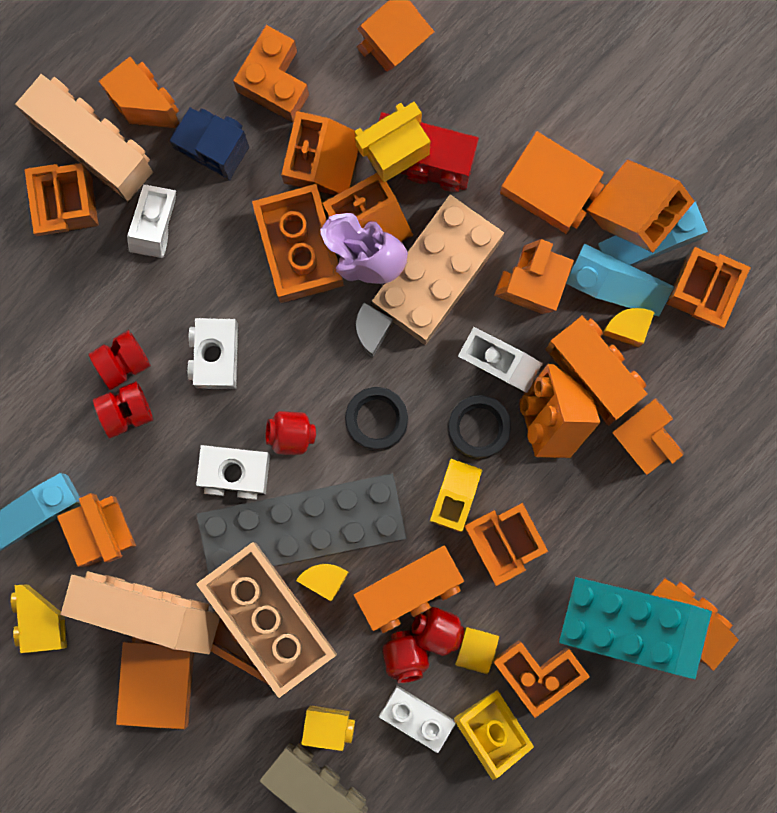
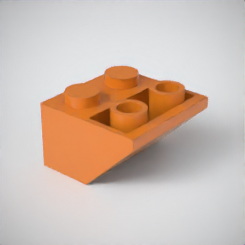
(137, 96)
(320, 154)
(371, 202)
(558, 414)

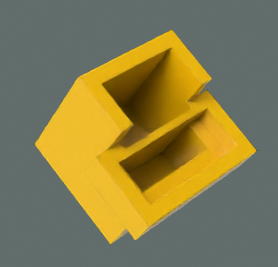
(394, 141)

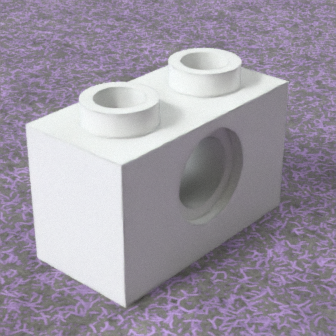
(500, 359)
(223, 372)
(214, 462)
(417, 719)

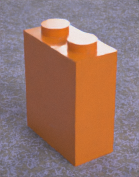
(552, 183)
(640, 205)
(154, 685)

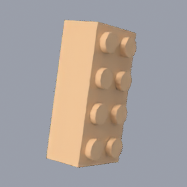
(84, 137)
(438, 269)
(141, 612)
(266, 619)

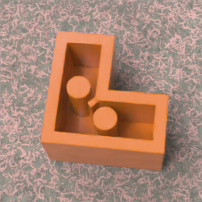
(265, 76)
(719, 638)
(540, 685)

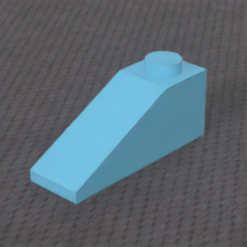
(686, 231)
(617, 281)
(37, 509)

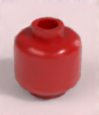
(290, 433)
(438, 631)
(404, 658)

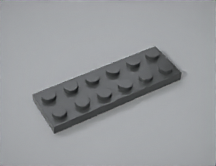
(306, 523)

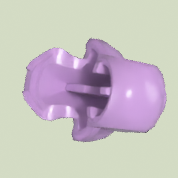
(363, 252)

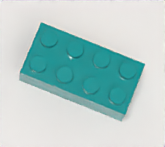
(636, 627)

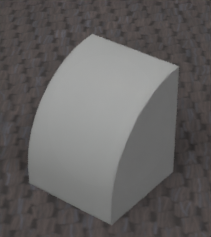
(372, 328)

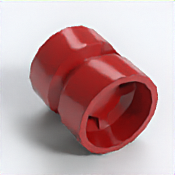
(119, 359)
(112, 414)

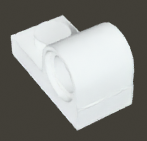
(150, 221)

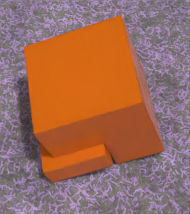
(393, 32)
(60, 198)
(537, 279)
(708, 286)
(647, 439)
(96, 530)
(506, 542)

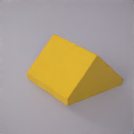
(494, 734)

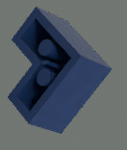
(211, 141)

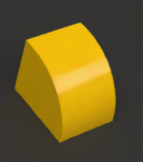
(630, 326)
(323, 579)
(477, 650)

